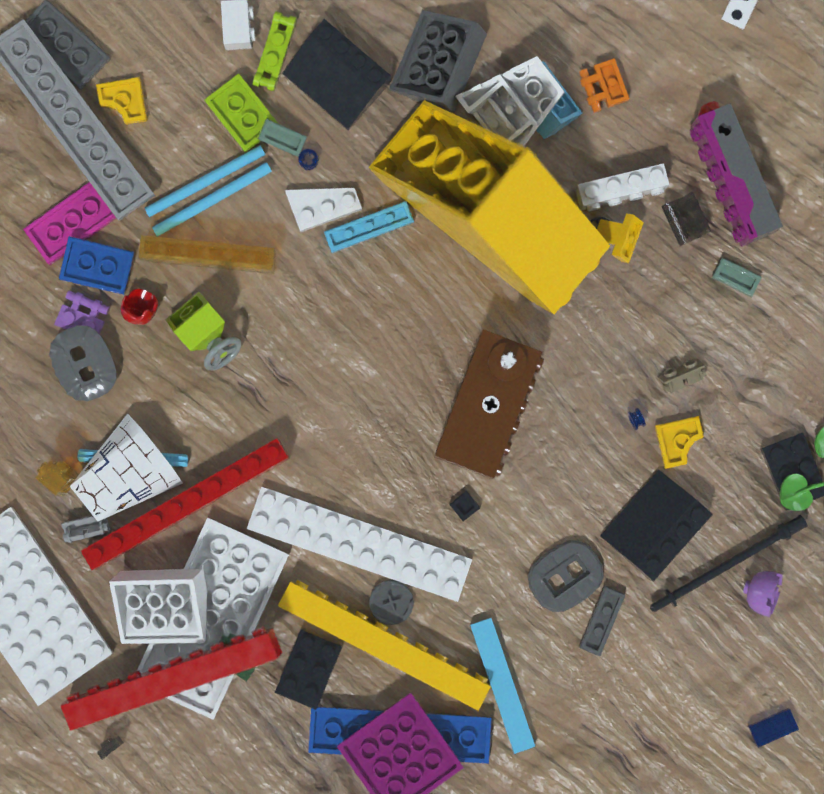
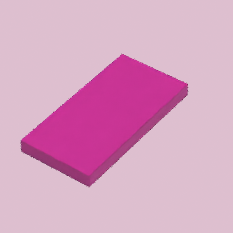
(76, 217)

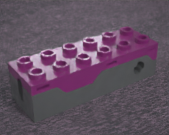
(734, 174)

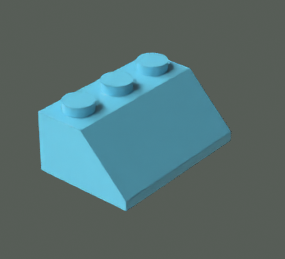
(561, 114)

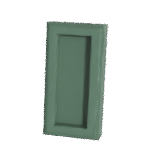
(282, 137)
(736, 277)

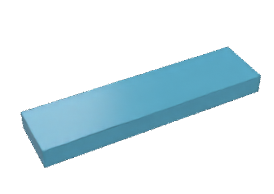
(368, 227)

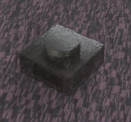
(109, 746)

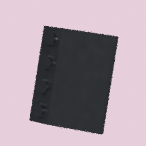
(337, 74)
(656, 525)

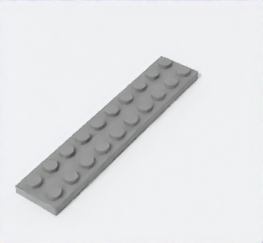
(72, 121)

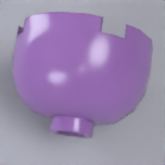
(763, 592)

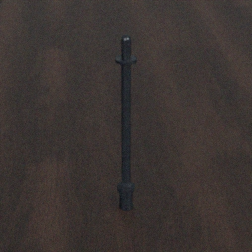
(783, 532)

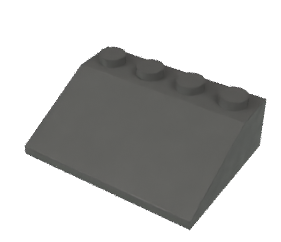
(438, 59)

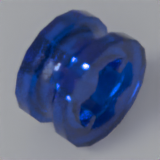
(301, 158)
(636, 419)

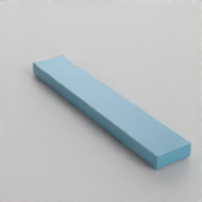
(502, 685)

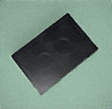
(792, 457)
(308, 669)

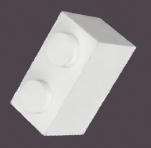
(236, 24)

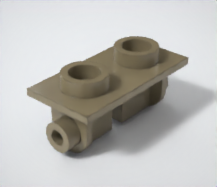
(691, 370)

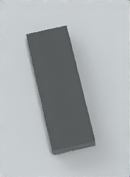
(602, 621)

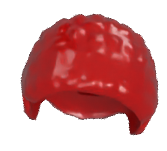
(139, 307)

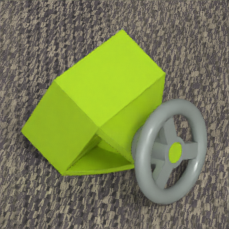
(201, 328)

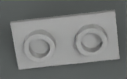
(84, 528)

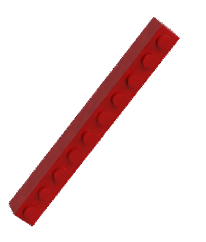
(185, 504)
(172, 678)

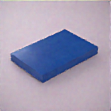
(96, 265)

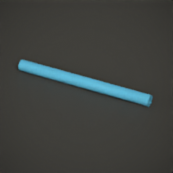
(204, 181)
(211, 199)

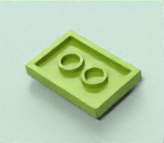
(239, 111)

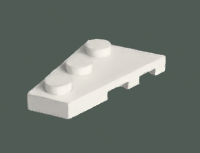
(321, 206)

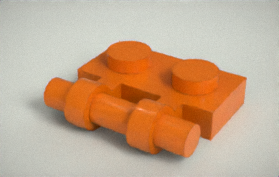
(610, 82)

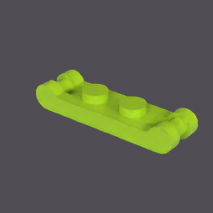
(275, 51)

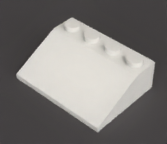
(160, 606)

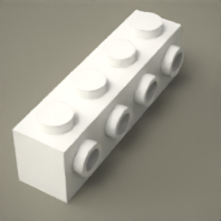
(623, 186)

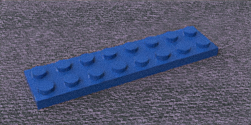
(463, 733)

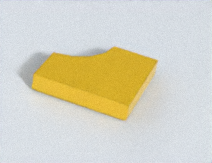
(124, 97)
(676, 439)

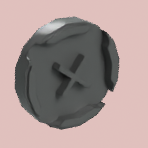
(391, 602)

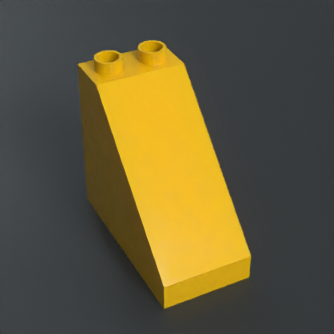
(492, 203)

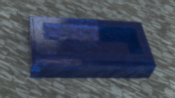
(773, 727)

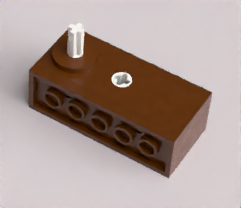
(500, 374)

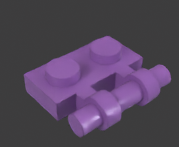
(72, 317)

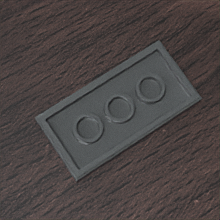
(67, 44)

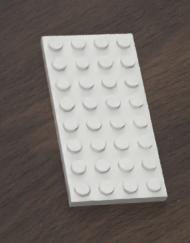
(238, 583)
(41, 621)

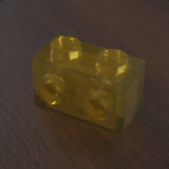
(56, 477)

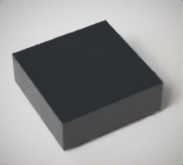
(464, 506)

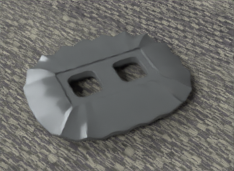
(97, 357)
(556, 562)

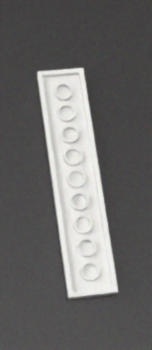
(359, 544)

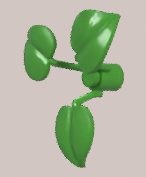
(794, 488)

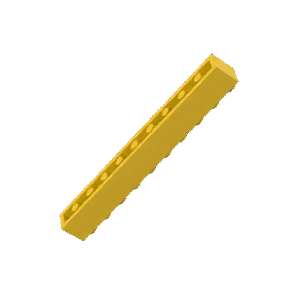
(385, 645)

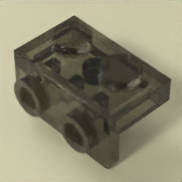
(686, 219)

